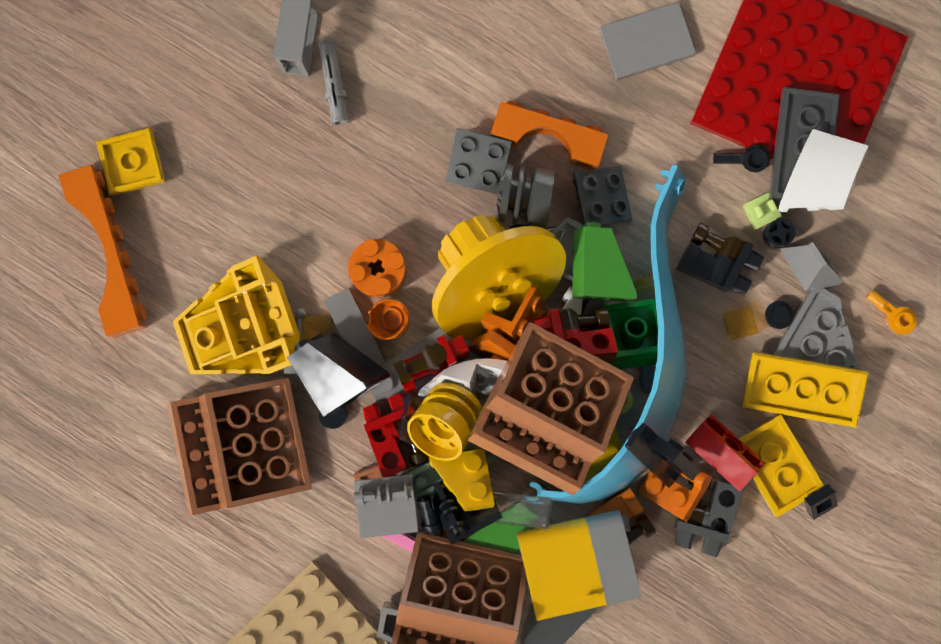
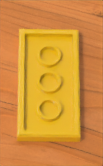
(804, 389)

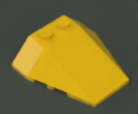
(239, 324)

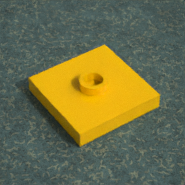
(130, 162)

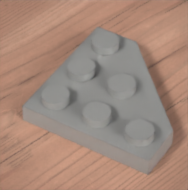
(819, 332)

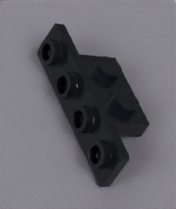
(662, 458)

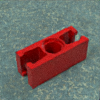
(725, 452)

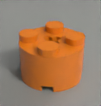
(372, 253)

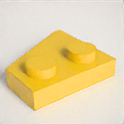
(467, 479)

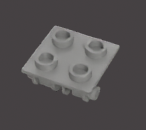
(385, 506)

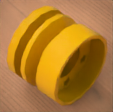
(444, 421)

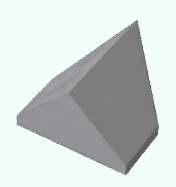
(811, 267)

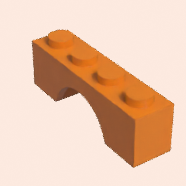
(582, 143)

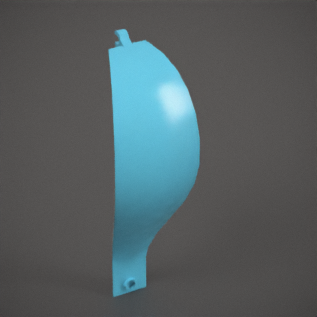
(670, 371)

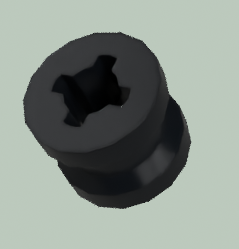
(784, 231)

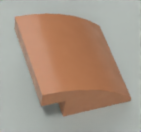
(552, 409)
(239, 446)
(460, 594)

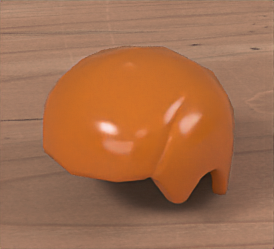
(388, 320)

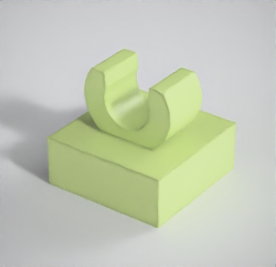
(761, 211)

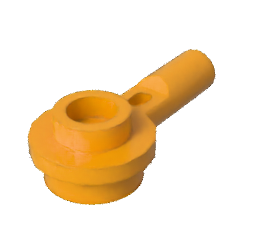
(900, 320)

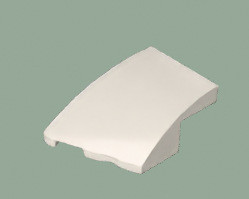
(824, 173)
(474, 375)

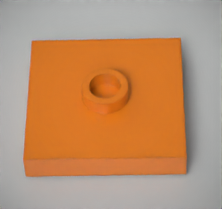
(491, 346)

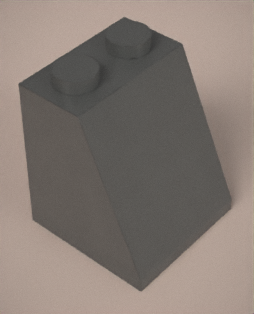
(552, 630)

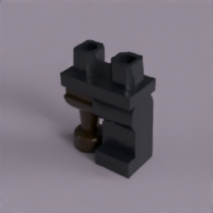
(725, 266)

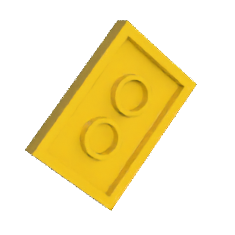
(787, 471)

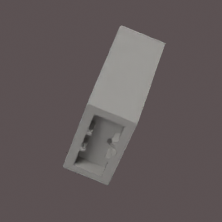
(296, 36)

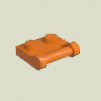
(677, 498)

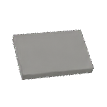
(647, 41)

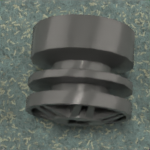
(526, 195)

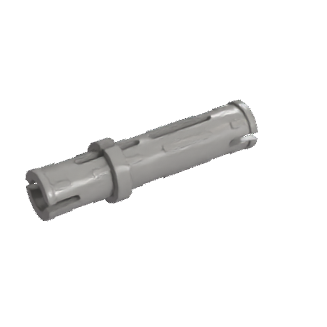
(338, 113)

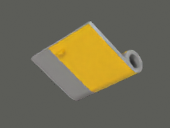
(579, 564)

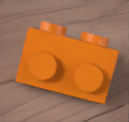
(530, 309)

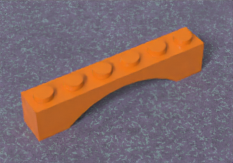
(119, 306)

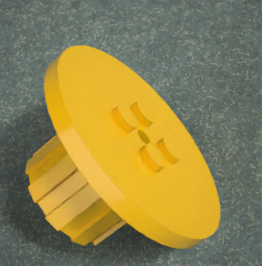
(492, 272)

